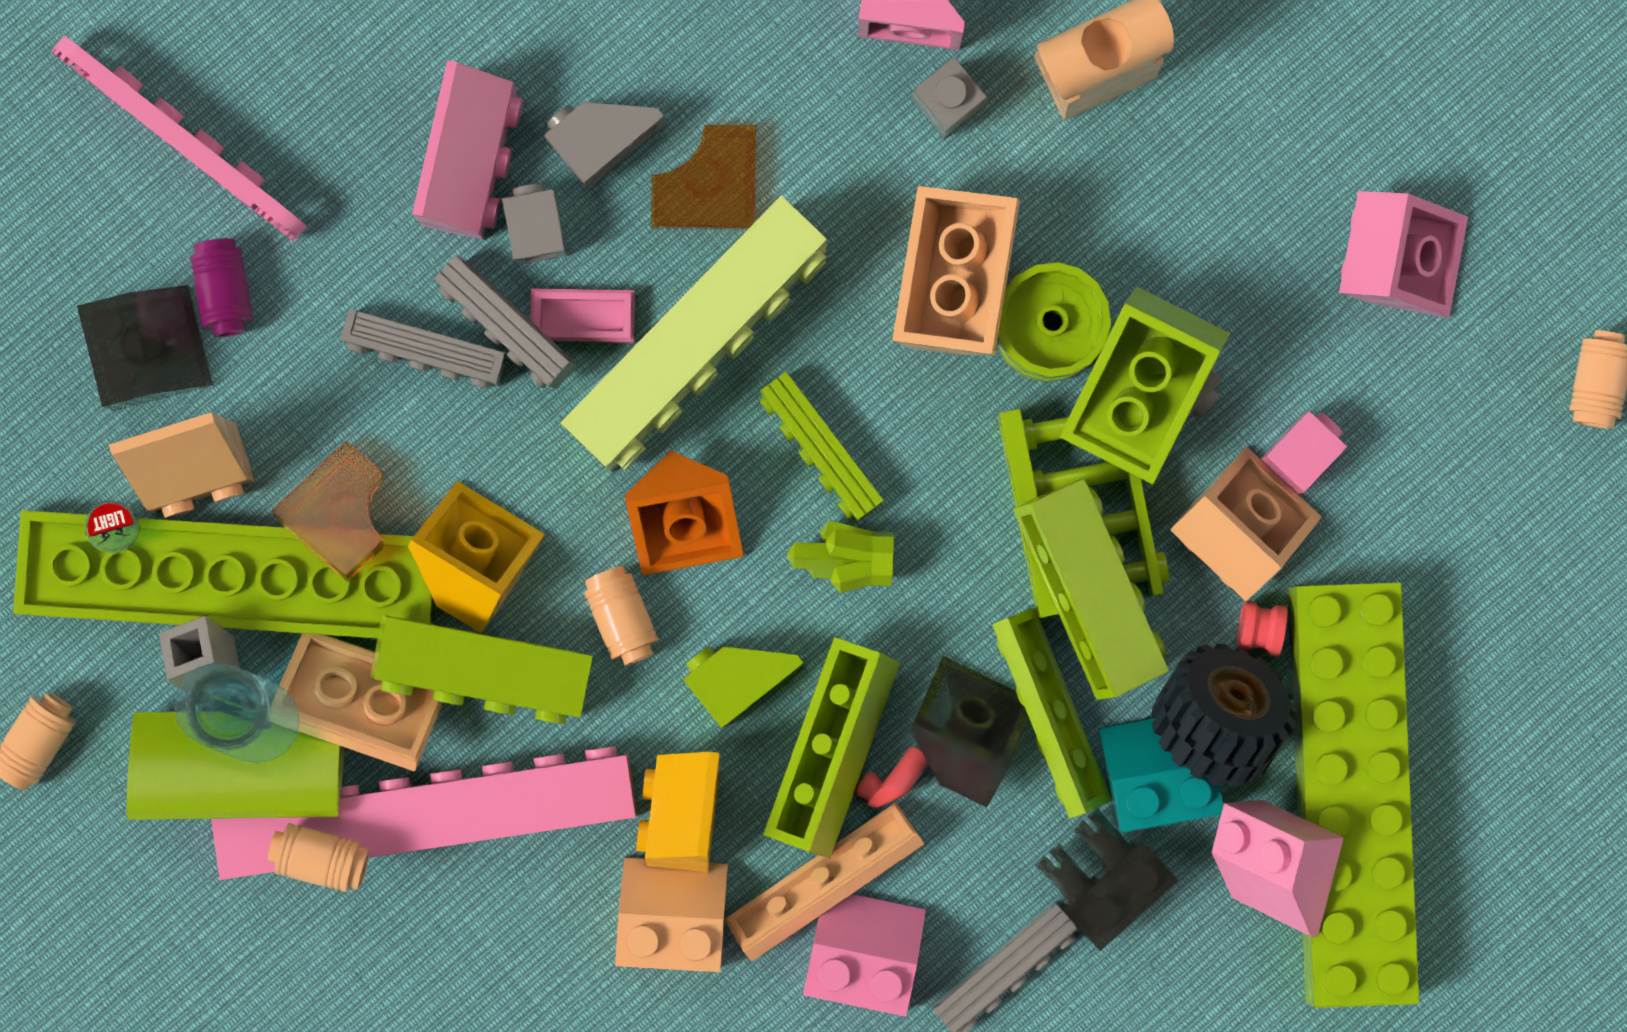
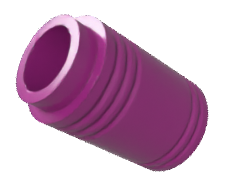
(221, 287)

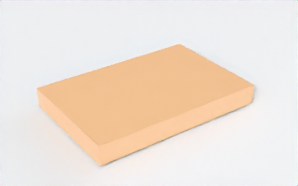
(347, 708)

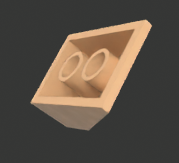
(185, 464)

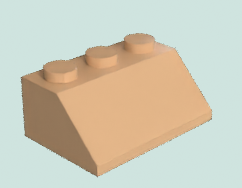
(955, 271)

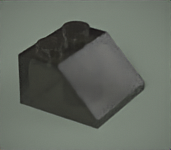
(145, 346)

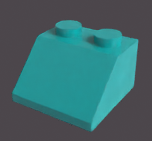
(1147, 784)

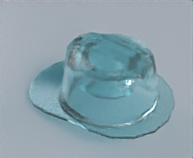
(236, 712)

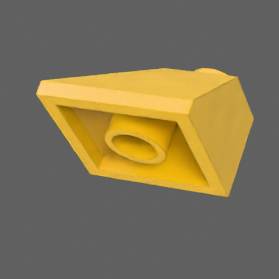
(472, 555)

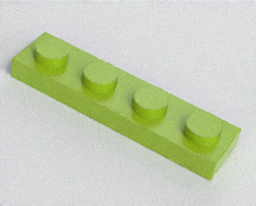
(1051, 713)

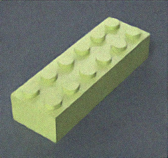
(697, 334)

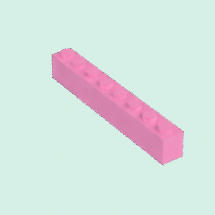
(450, 809)

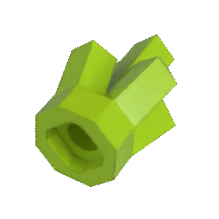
(847, 557)

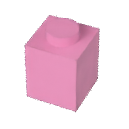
(1305, 450)

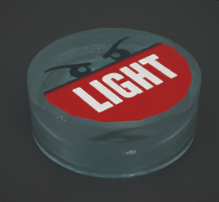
(112, 526)

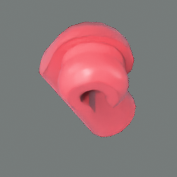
(896, 784)

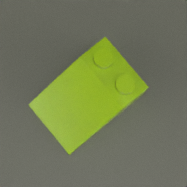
(1144, 384)

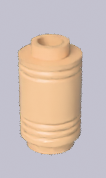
(1600, 380)
(621, 615)
(34, 740)
(318, 858)

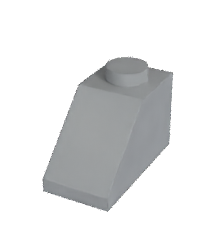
(599, 136)

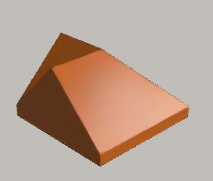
(682, 516)

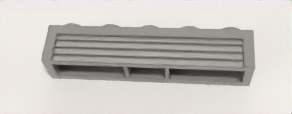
(504, 323)
(423, 349)
(1005, 969)

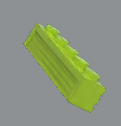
(820, 447)

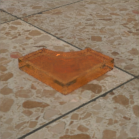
(711, 188)
(333, 511)

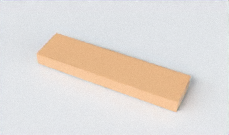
(823, 882)

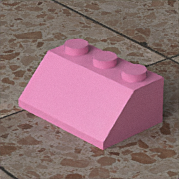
(467, 152)

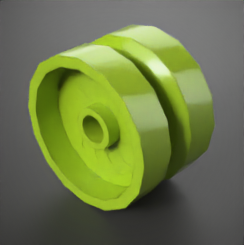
(1064, 293)

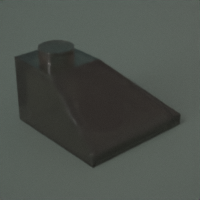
(968, 730)

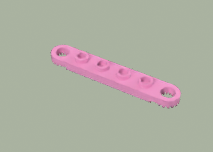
(164, 122)

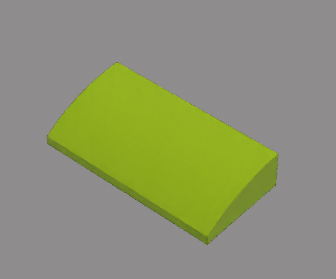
(186, 780)

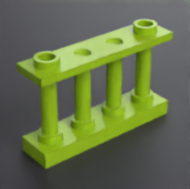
(1022, 436)

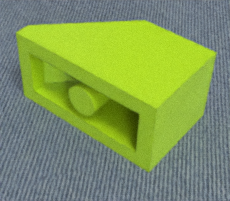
(736, 678)

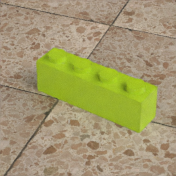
(1092, 589)
(480, 667)
(832, 748)

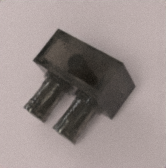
(1118, 893)

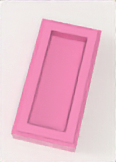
(584, 315)

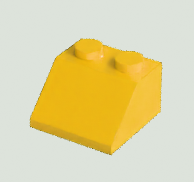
(681, 811)

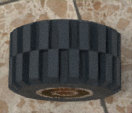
(1224, 715)

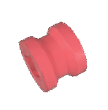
(1261, 628)

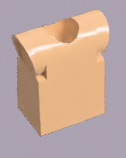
(1105, 56)

